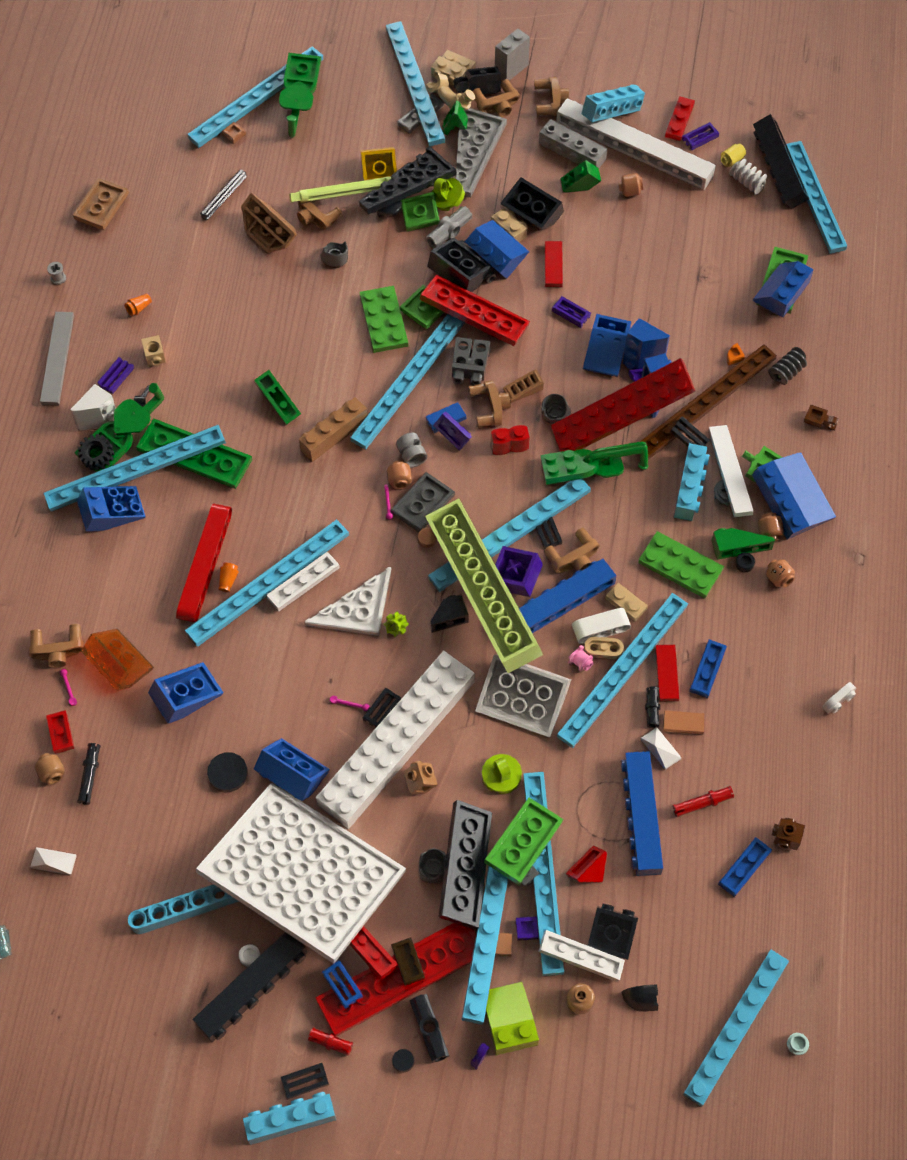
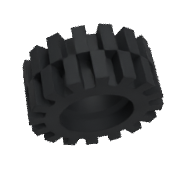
(102, 459)

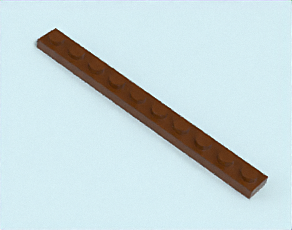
(710, 398)

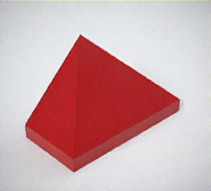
(590, 866)

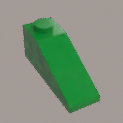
(277, 397)
(733, 542)

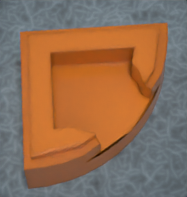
(735, 355)

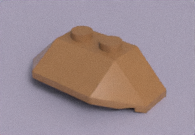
(266, 225)

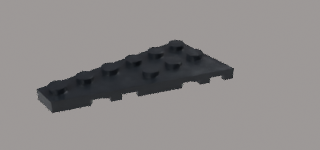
(409, 180)

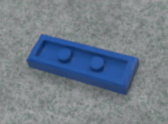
(708, 668)
(745, 867)

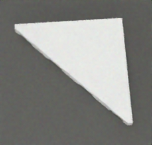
(358, 610)

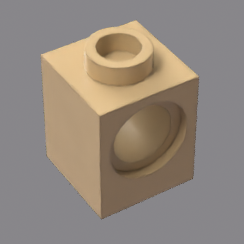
(154, 345)

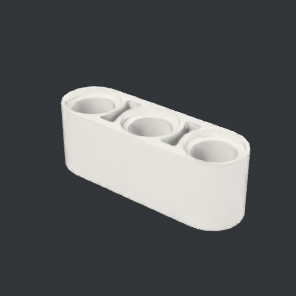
(601, 625)

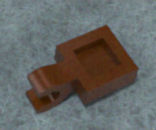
(818, 416)

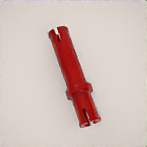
(703, 801)

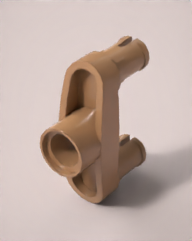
(558, 95)
(500, 103)
(310, 213)
(497, 401)
(576, 559)
(56, 652)

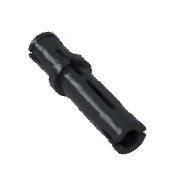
(90, 765)

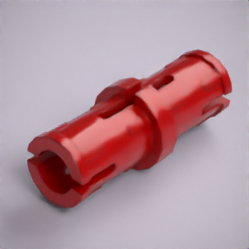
(330, 1041)

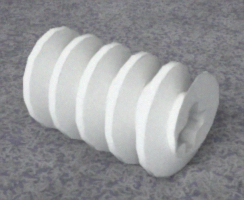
(748, 176)

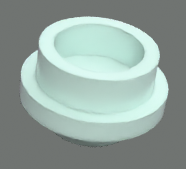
(798, 1044)

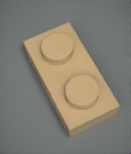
(623, 598)

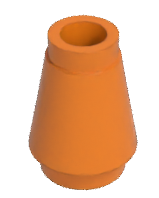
(137, 304)
(228, 574)

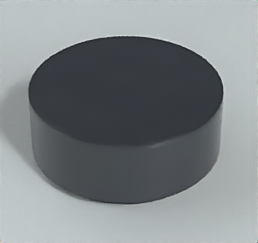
(745, 562)
(403, 1060)

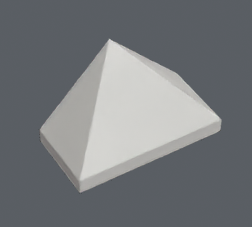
(660, 748)
(53, 861)

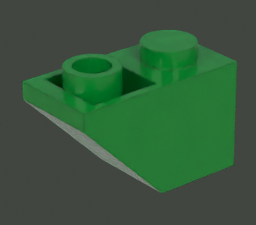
(581, 178)

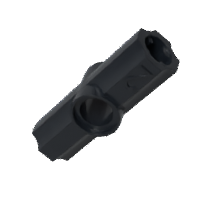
(433, 1041)

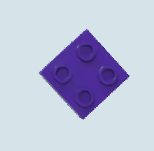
(519, 570)

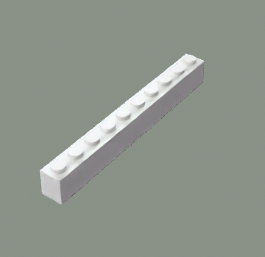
(638, 145)

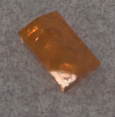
(116, 658)

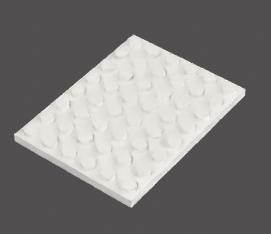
(301, 872)

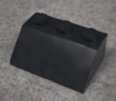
(533, 204)
(458, 265)

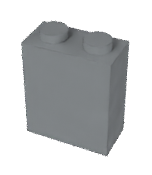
(512, 54)

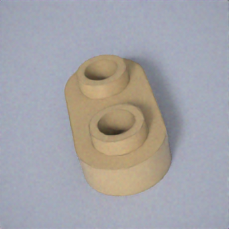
(603, 647)

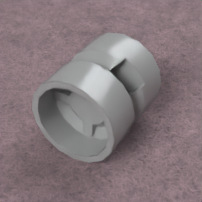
(411, 449)

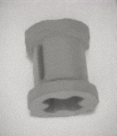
(57, 276)

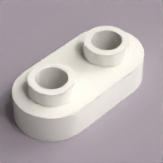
(834, 703)

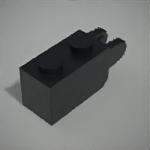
(485, 78)

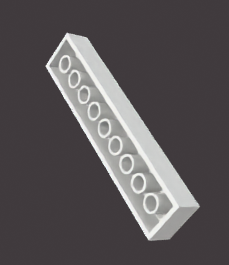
(395, 739)

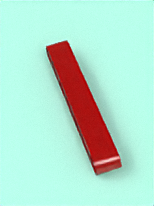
(204, 563)

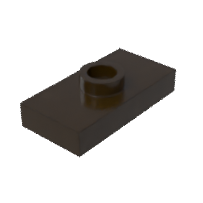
(408, 961)

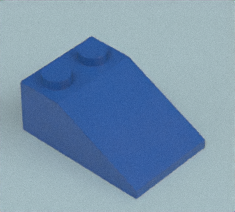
(184, 692)

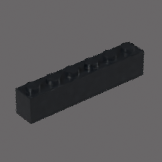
(781, 162)
(250, 986)

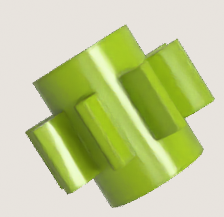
(396, 624)

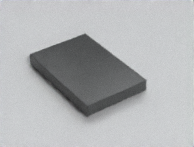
(422, 499)

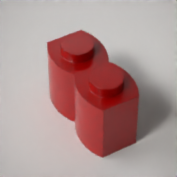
(510, 440)

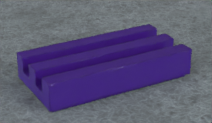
(702, 137)
(569, 313)
(113, 373)

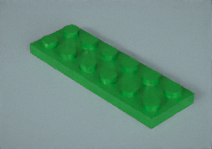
(218, 464)

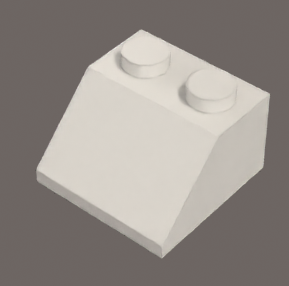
(93, 409)

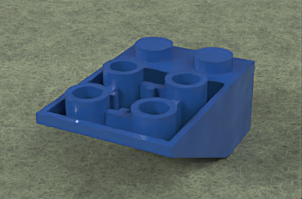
(606, 345)
(109, 507)

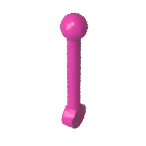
(389, 515)
(333, 699)
(72, 701)

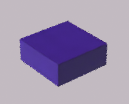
(527, 928)

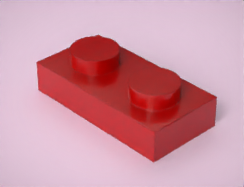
(60, 732)

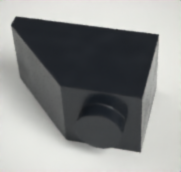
(450, 614)

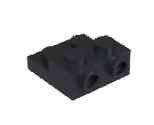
(613, 931)

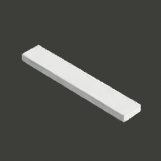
(730, 471)

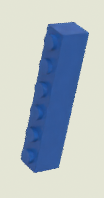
(568, 595)
(643, 814)

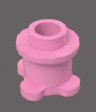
(581, 659)

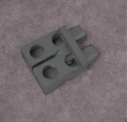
(470, 367)

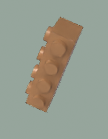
(332, 429)

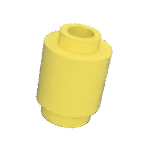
(733, 154)

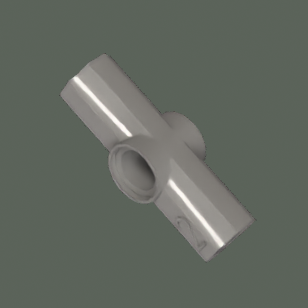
(449, 227)

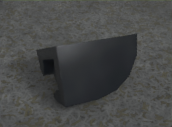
(642, 997)

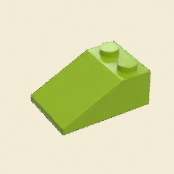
(510, 1019)

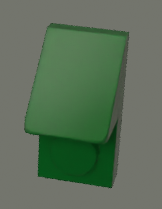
(455, 117)

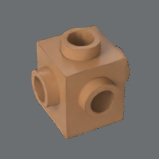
(420, 777)

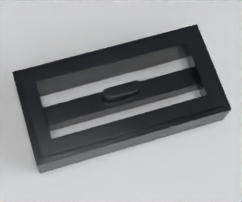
(681, 424)
(550, 537)
(372, 721)
(322, 1074)

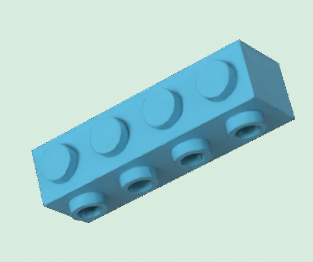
(613, 103)
(690, 482)
(290, 1118)

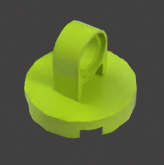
(448, 193)
(501, 773)

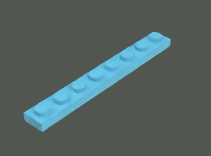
(818, 202)
(485, 947)
(736, 1028)

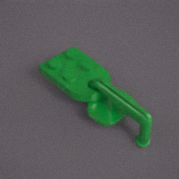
(299, 85)
(128, 419)
(584, 463)

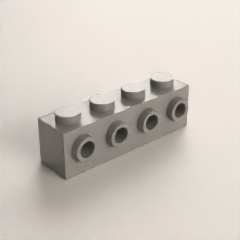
(571, 144)

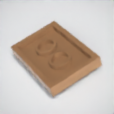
(101, 204)

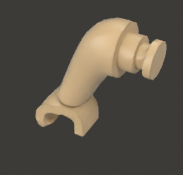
(448, 95)

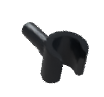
(141, 400)

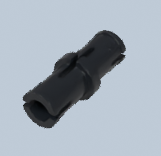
(652, 706)

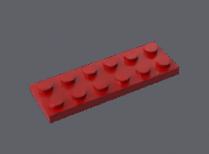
(474, 310)

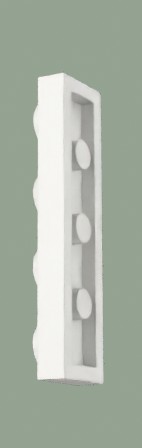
(303, 581)
(581, 956)

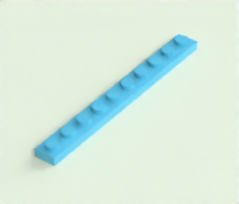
(415, 84)
(242, 105)
(406, 381)
(137, 466)
(519, 526)
(266, 582)
(622, 670)
(544, 882)

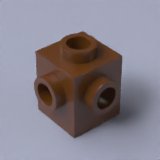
(788, 834)

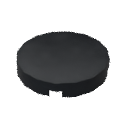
(227, 772)

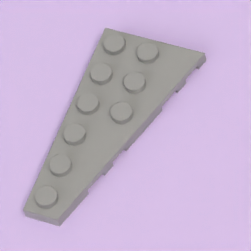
(476, 147)

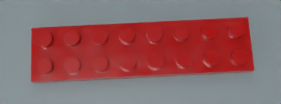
(624, 407)
(439, 957)

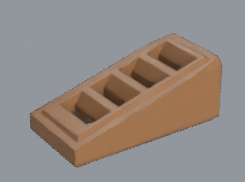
(522, 381)

